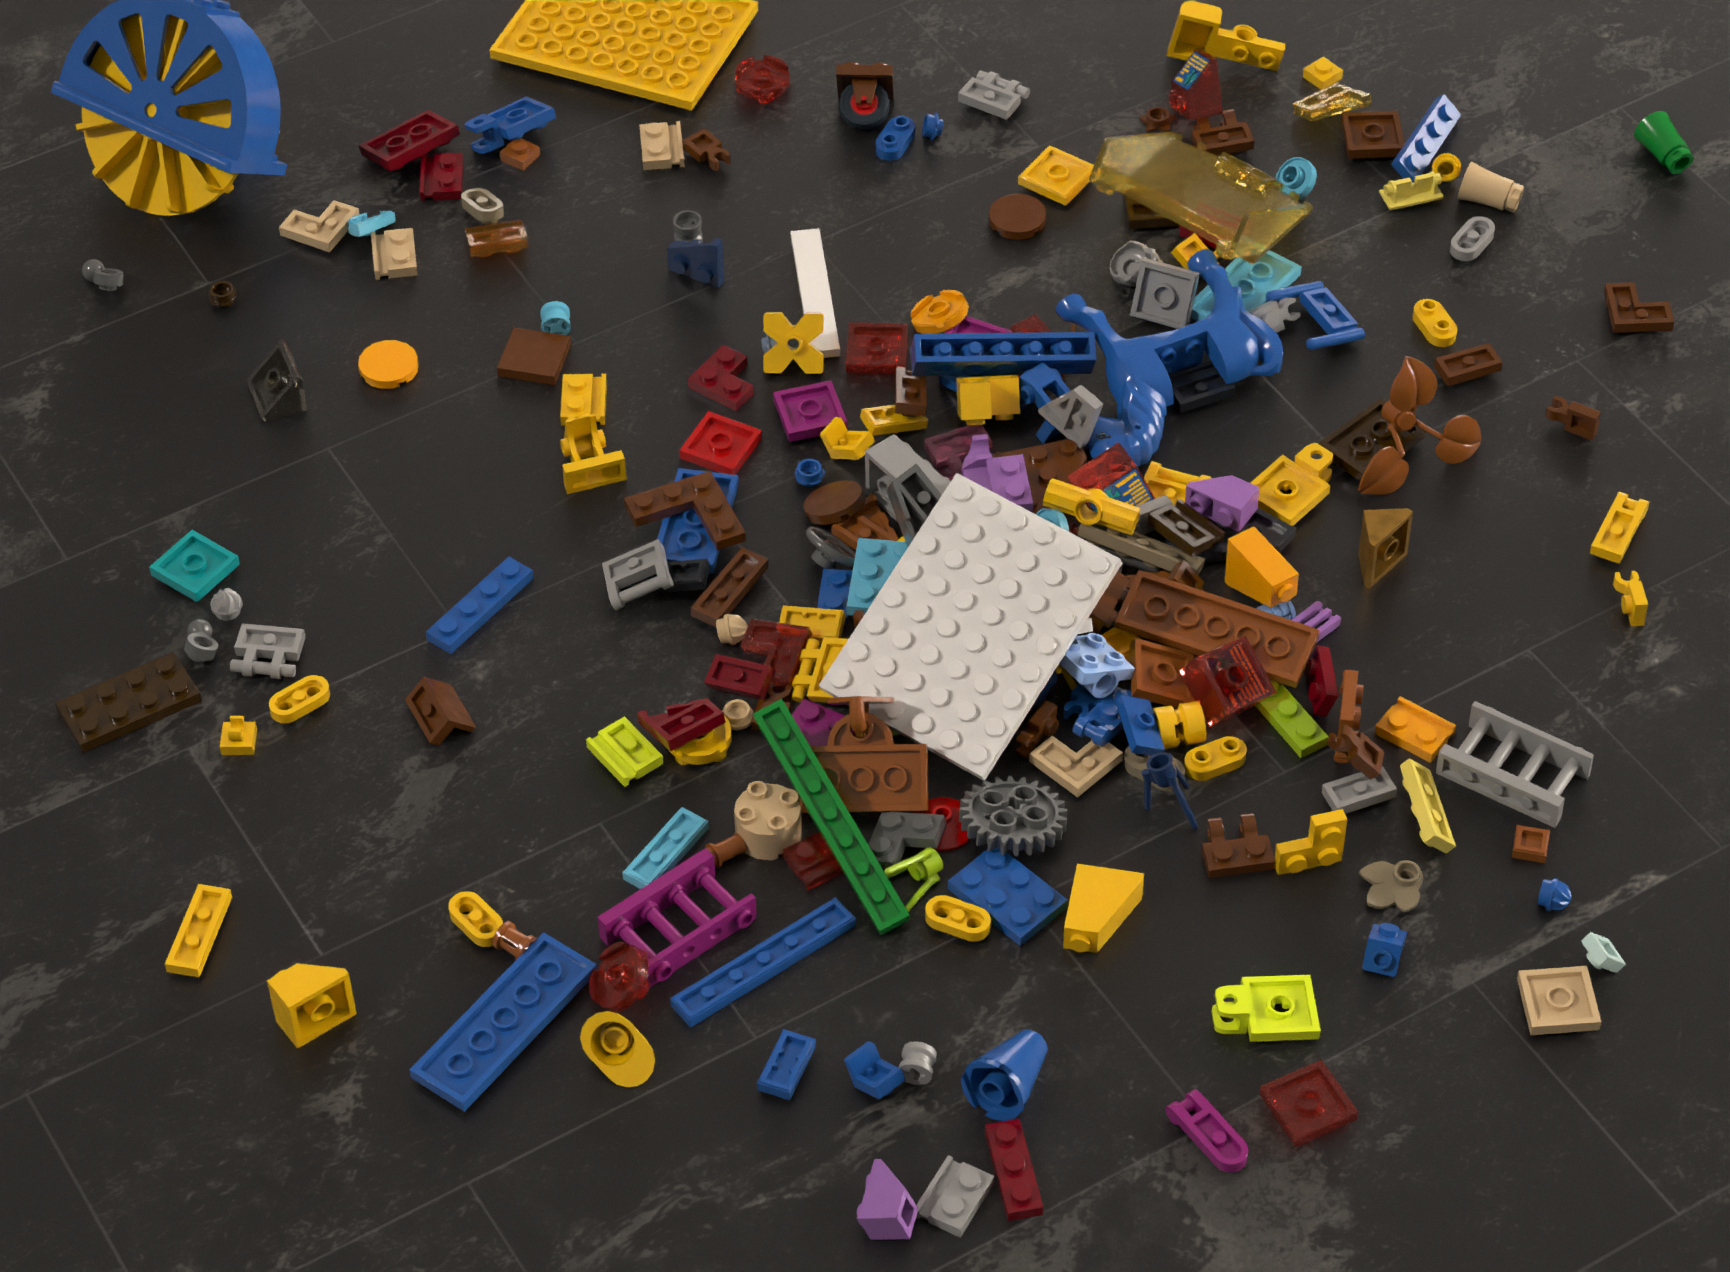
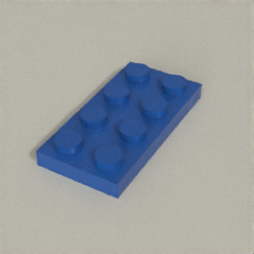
(684, 534)

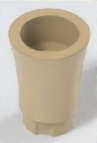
(1489, 189)

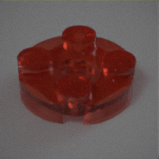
(751, 78)
(629, 968)

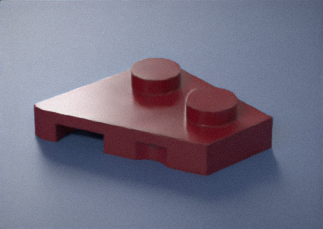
(682, 722)

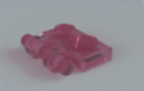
(952, 448)

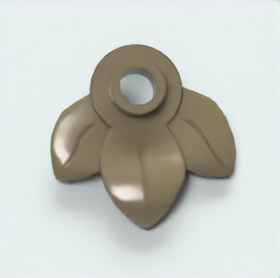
(1391, 887)

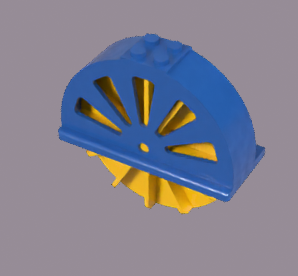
(173, 101)

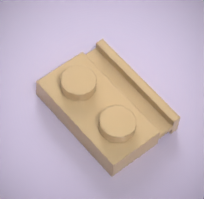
(661, 145)
(394, 253)

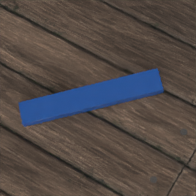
(762, 962)

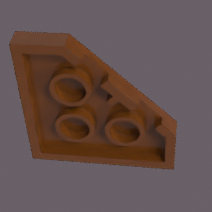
(1047, 462)

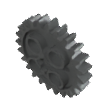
(1013, 815)

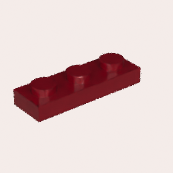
(1013, 1170)

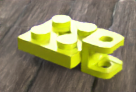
(1255, 1007)

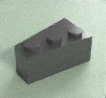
(912, 500)

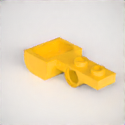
(1199, 29)

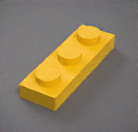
(198, 930)

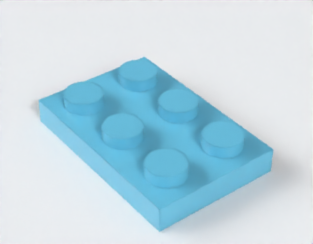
(871, 569)

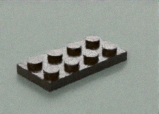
(128, 702)

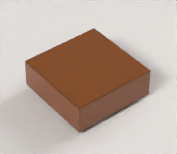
(1530, 843)

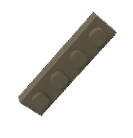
(1150, 551)

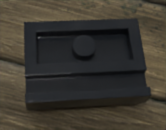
(1199, 387)

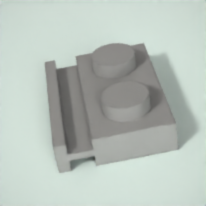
(954, 1196)

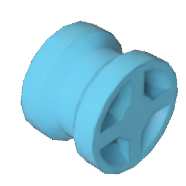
(555, 318)

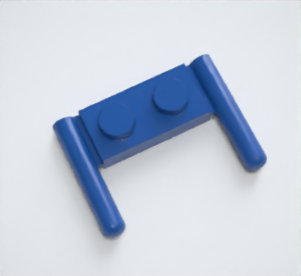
(1325, 310)

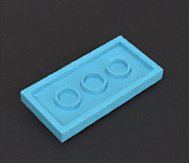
(1255, 280)

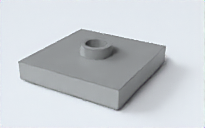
(1164, 293)

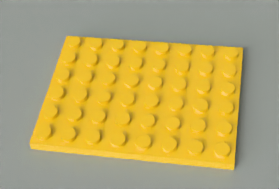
(629, 46)

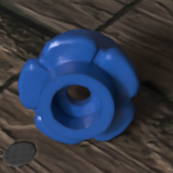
(932, 126)
(809, 472)

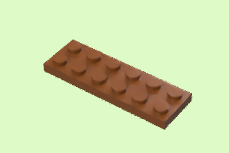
(1204, 621)

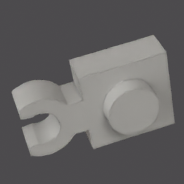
(1274, 313)

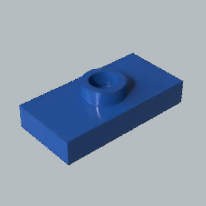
(1140, 725)
(786, 1064)

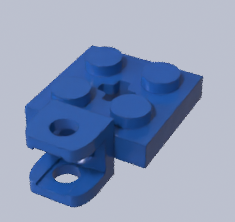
(509, 123)

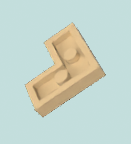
(321, 231)
(1072, 769)

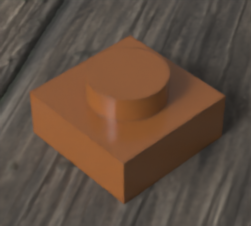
(520, 153)

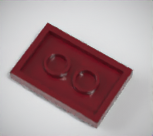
(409, 140)

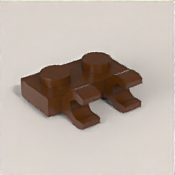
(1226, 138)
(1236, 856)

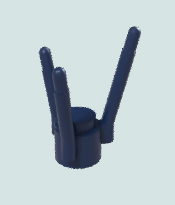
(1163, 772)

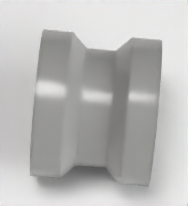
(917, 1062)

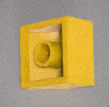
(311, 1000)

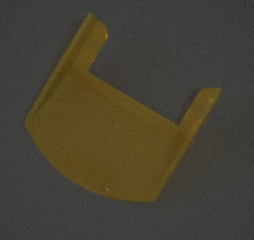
(1205, 193)

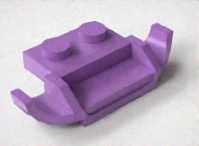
(1000, 475)

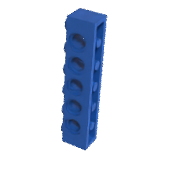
(1002, 353)

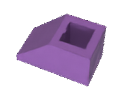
(1224, 500)
(886, 1206)

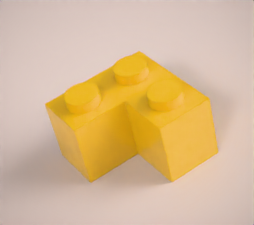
(987, 396)

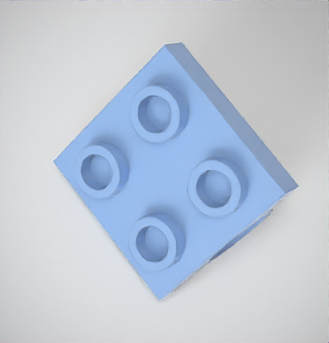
(1096, 664)

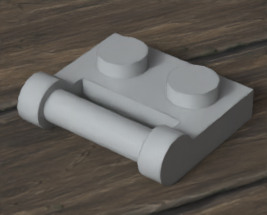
(634, 567)

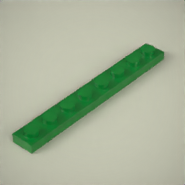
(831, 817)

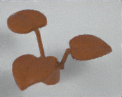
(1414, 387)

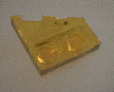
(1331, 101)

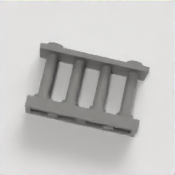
(1503, 786)

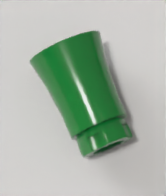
(1664, 142)

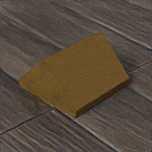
(1383, 542)

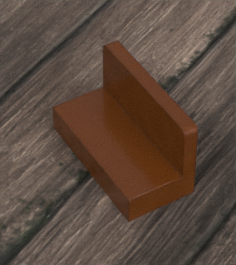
(438, 709)

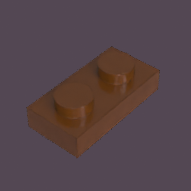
(1468, 364)

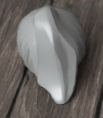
(1127, 260)

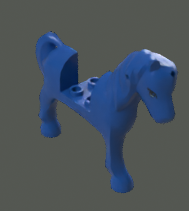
(1140, 365)

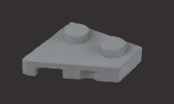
(1074, 414)

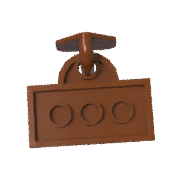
(870, 768)

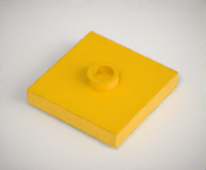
(1056, 175)

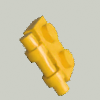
(822, 660)

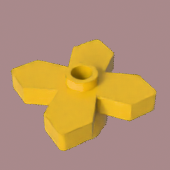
(781, 354)

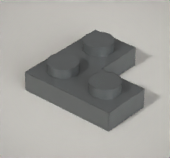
(902, 830)

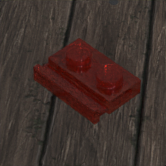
(812, 861)

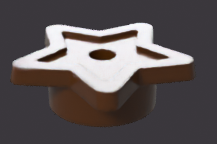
(1157, 119)

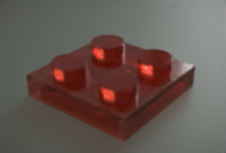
(876, 347)
(1308, 1103)

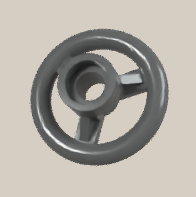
(829, 549)

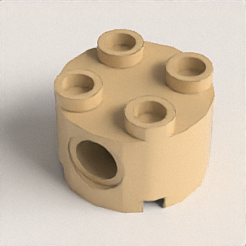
(768, 819)

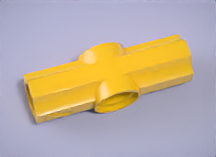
(1073, 501)

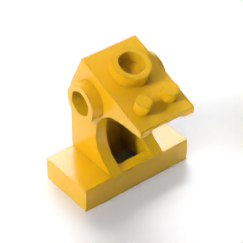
(584, 441)

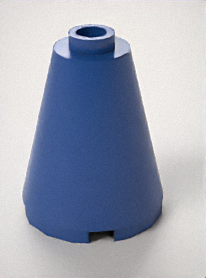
(1005, 1075)

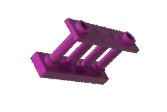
(673, 889)

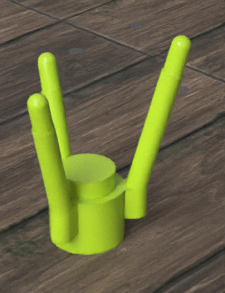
(921, 866)

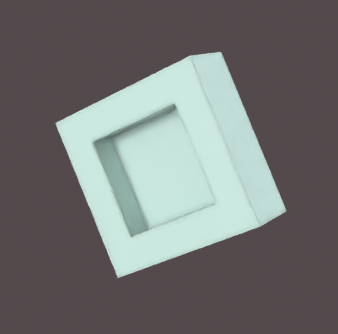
(1602, 953)

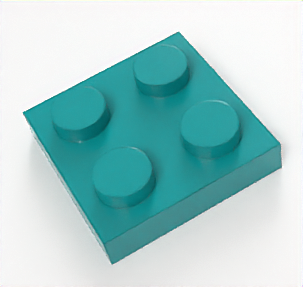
(194, 565)

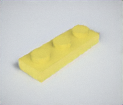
(1427, 806)

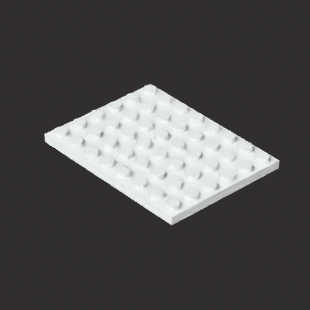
(971, 624)

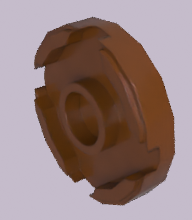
(1017, 216)
(832, 501)

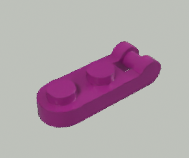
(1209, 1131)

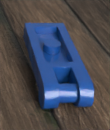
(1103, 720)

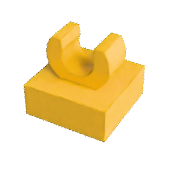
(238, 737)

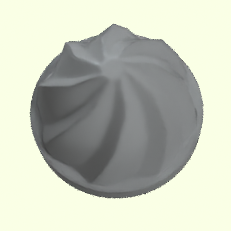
(226, 604)

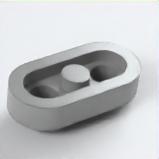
(1472, 238)

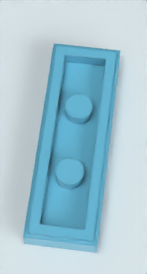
(666, 848)

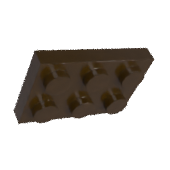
(1363, 437)

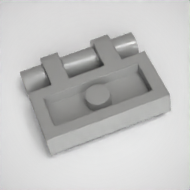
(993, 94)
(269, 643)

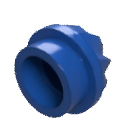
(1554, 895)

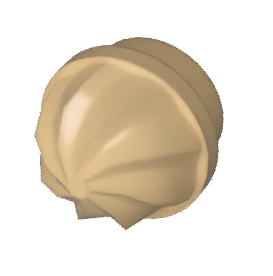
(731, 629)

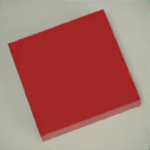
(720, 444)

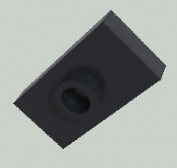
(686, 575)

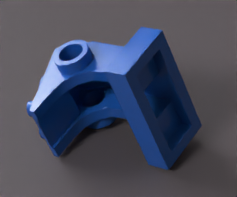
(1032, 389)

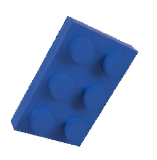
(1010, 893)

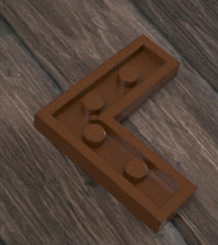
(696, 493)

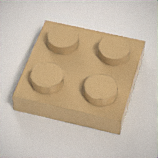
(1558, 1000)

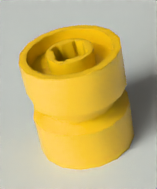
(1189, 722)

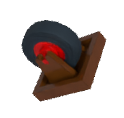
(864, 93)

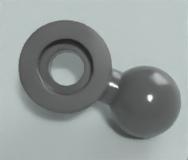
(106, 278)
(199, 643)

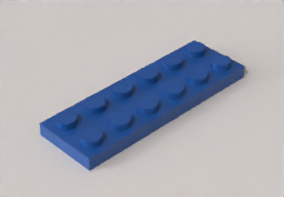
(503, 1021)

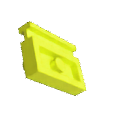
(624, 751)

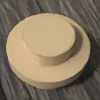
(738, 714)

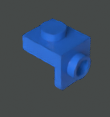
(1384, 949)
(872, 1073)

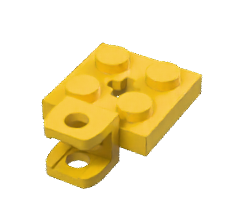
(1305, 477)

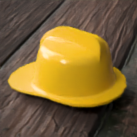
(617, 1048)

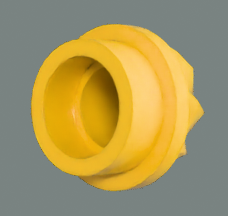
(1447, 166)

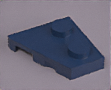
(698, 260)

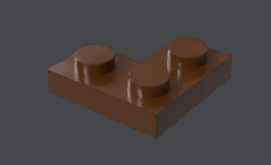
(1632, 316)

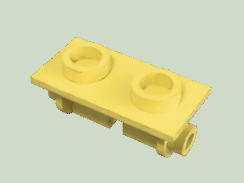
(1405, 193)

